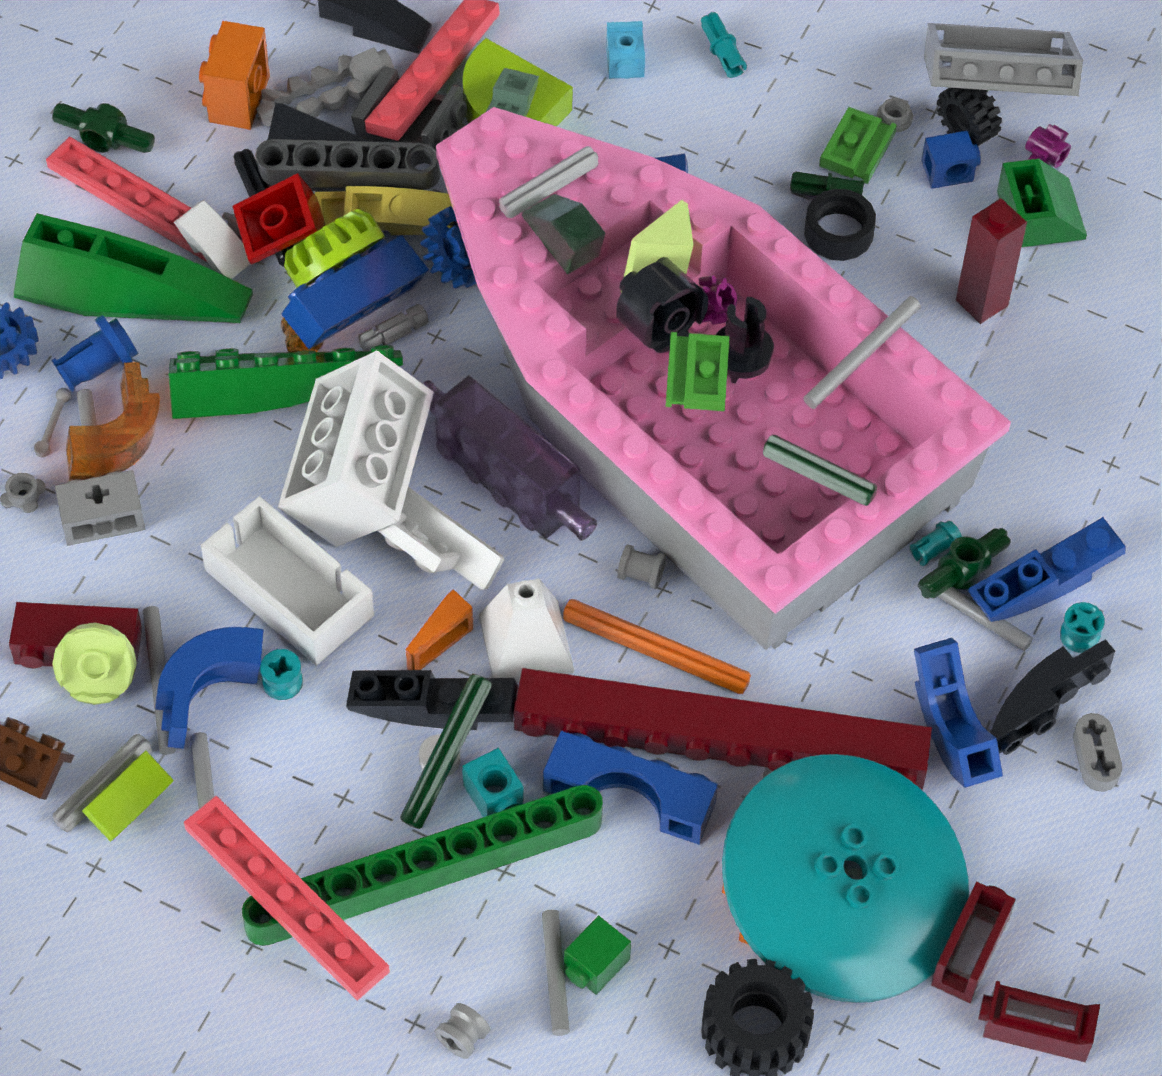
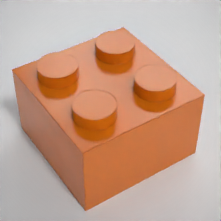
(235, 74)

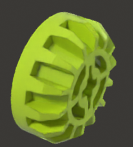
(332, 246)

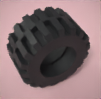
(764, 988)

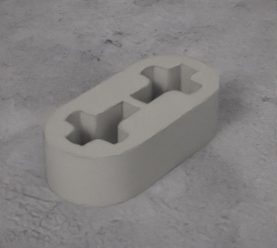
(1089, 754)

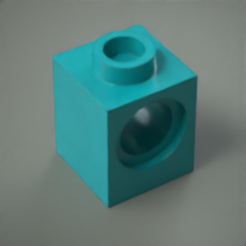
(489, 771)

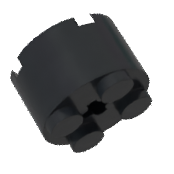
(660, 302)

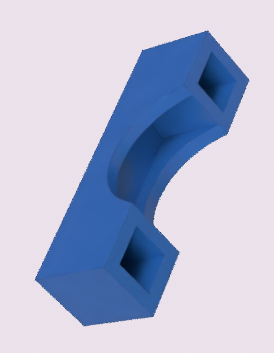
(680, 798)

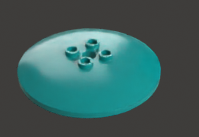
(802, 908)

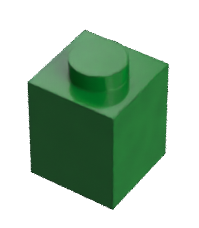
(596, 955)

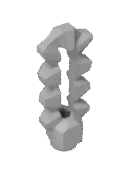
(363, 72)

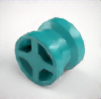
(1084, 617)
(289, 681)

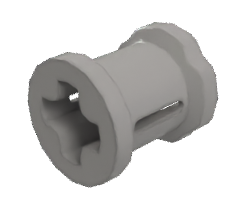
(641, 566)

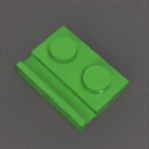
(857, 145)
(697, 371)

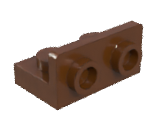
(30, 761)

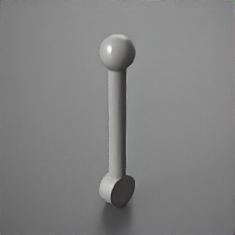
(42, 447)

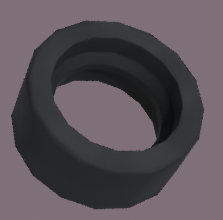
(836, 246)

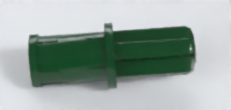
(816, 184)

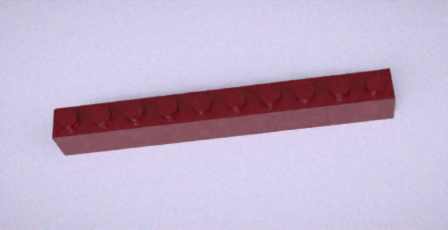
(710, 725)

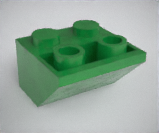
(1043, 200)

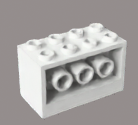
(356, 449)

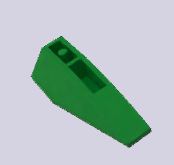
(120, 277)
(253, 381)

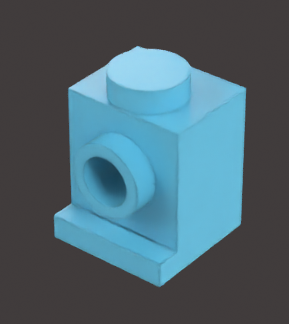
(625, 49)

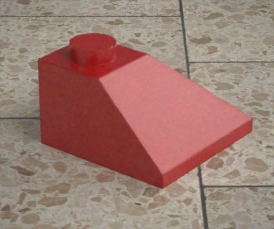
(278, 218)

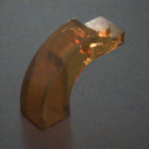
(120, 443)

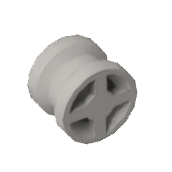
(462, 1030)

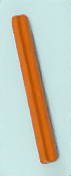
(656, 646)

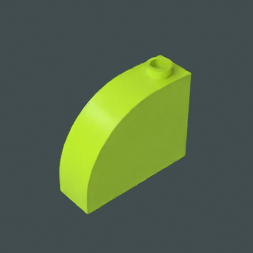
(552, 96)

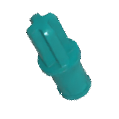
(723, 45)

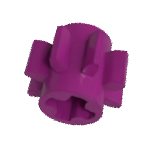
(1048, 145)
(719, 295)

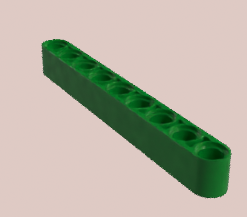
(448, 864)

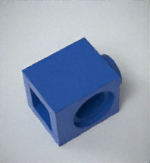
(950, 159)

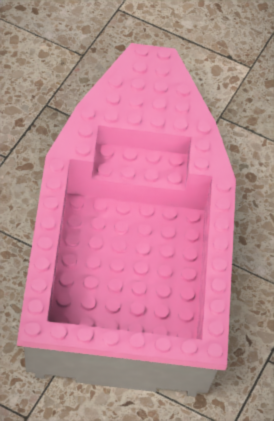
(695, 478)

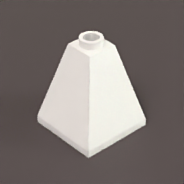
(525, 631)

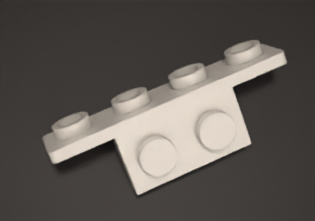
(441, 542)

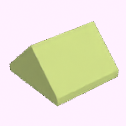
(665, 237)

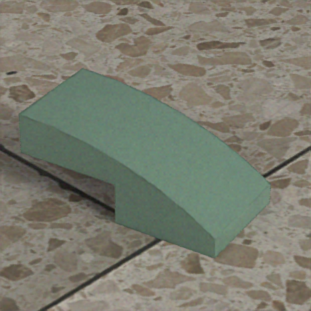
(514, 91)

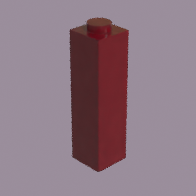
(990, 260)

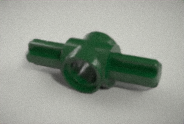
(103, 128)
(964, 563)

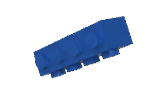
(353, 291)

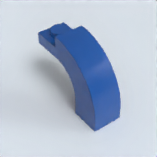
(206, 659)
(958, 735)

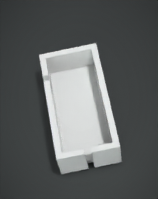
(288, 580)

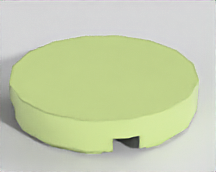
(94, 663)

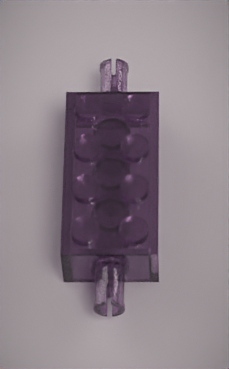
(509, 459)

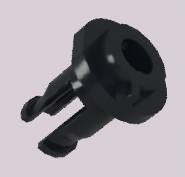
(748, 341)

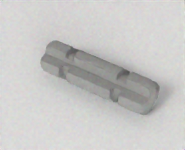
(394, 328)

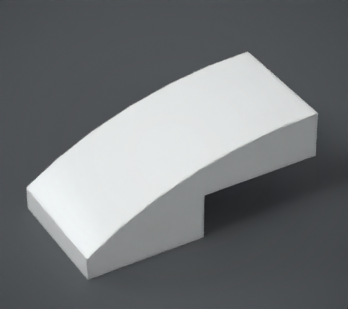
(214, 238)

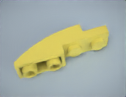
(394, 209)

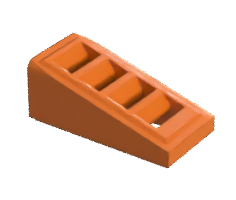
(443, 629)

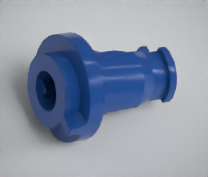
(96, 354)

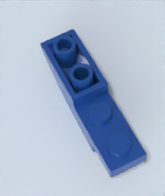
(1048, 575)

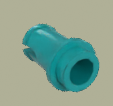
(935, 542)

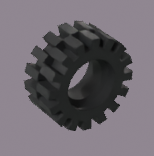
(971, 112)

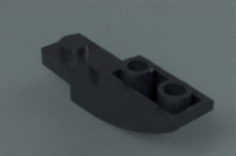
(1038, 695)
(422, 699)

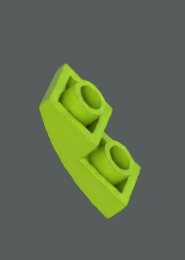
(127, 796)

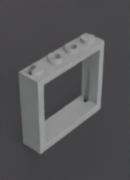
(1002, 59)

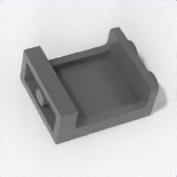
(432, 124)

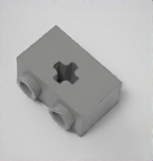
(99, 507)

